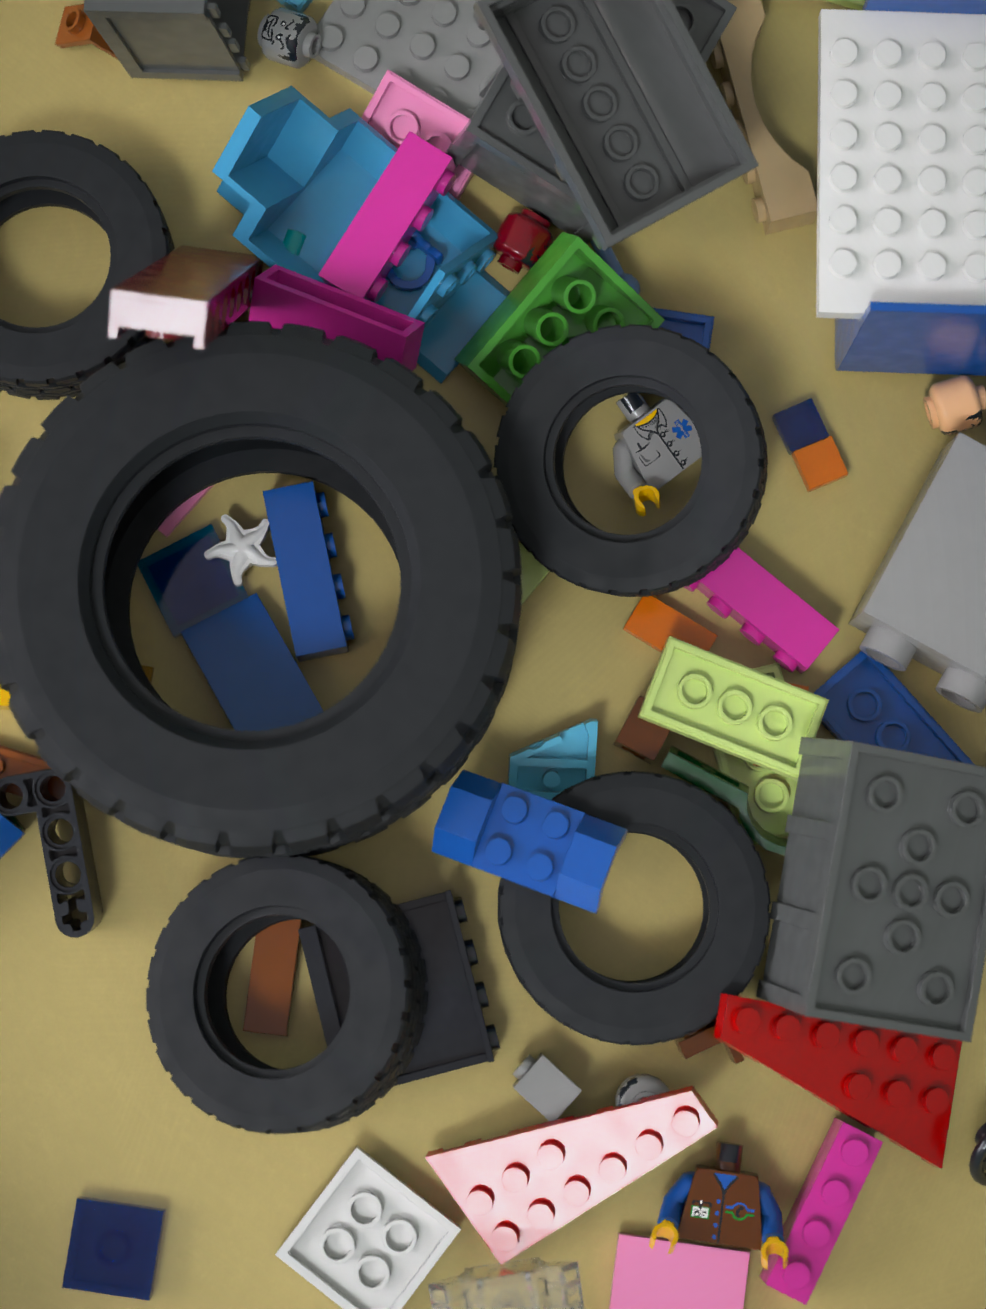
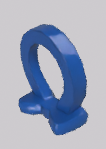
(433, 257)

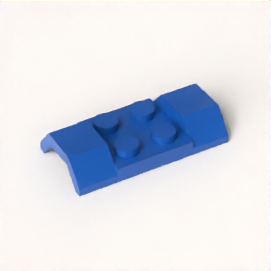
(527, 840)

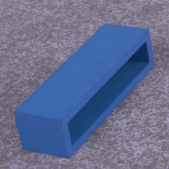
(306, 571)

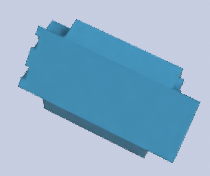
(312, 176)

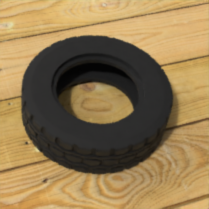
(91, 179)
(570, 385)
(718, 962)
(192, 977)

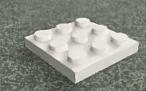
(368, 1237)

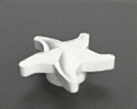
(242, 548)

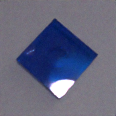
(187, 583)
(114, 1248)

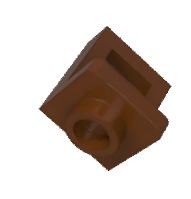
(701, 1040)

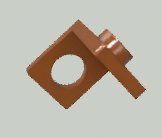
(78, 30)

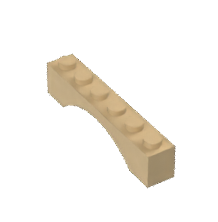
(779, 183)

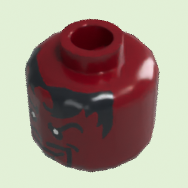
(522, 240)

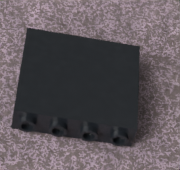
(454, 1020)

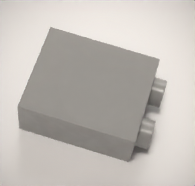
(932, 581)

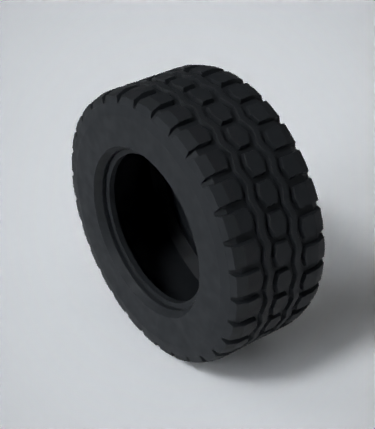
(142, 447)

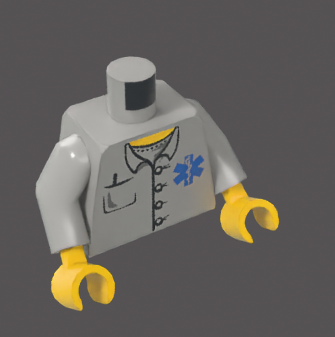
(652, 447)

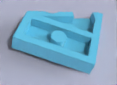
(555, 761)

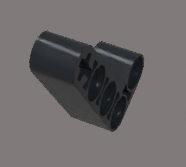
(57, 851)

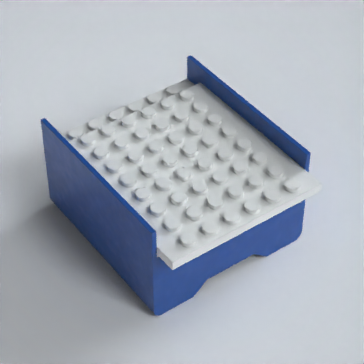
(903, 185)

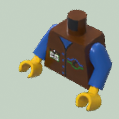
(723, 1208)

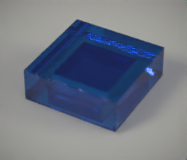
(800, 426)

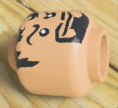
(955, 405)

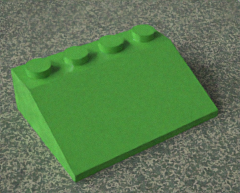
(556, 300)

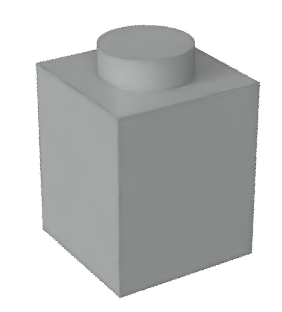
(545, 1086)

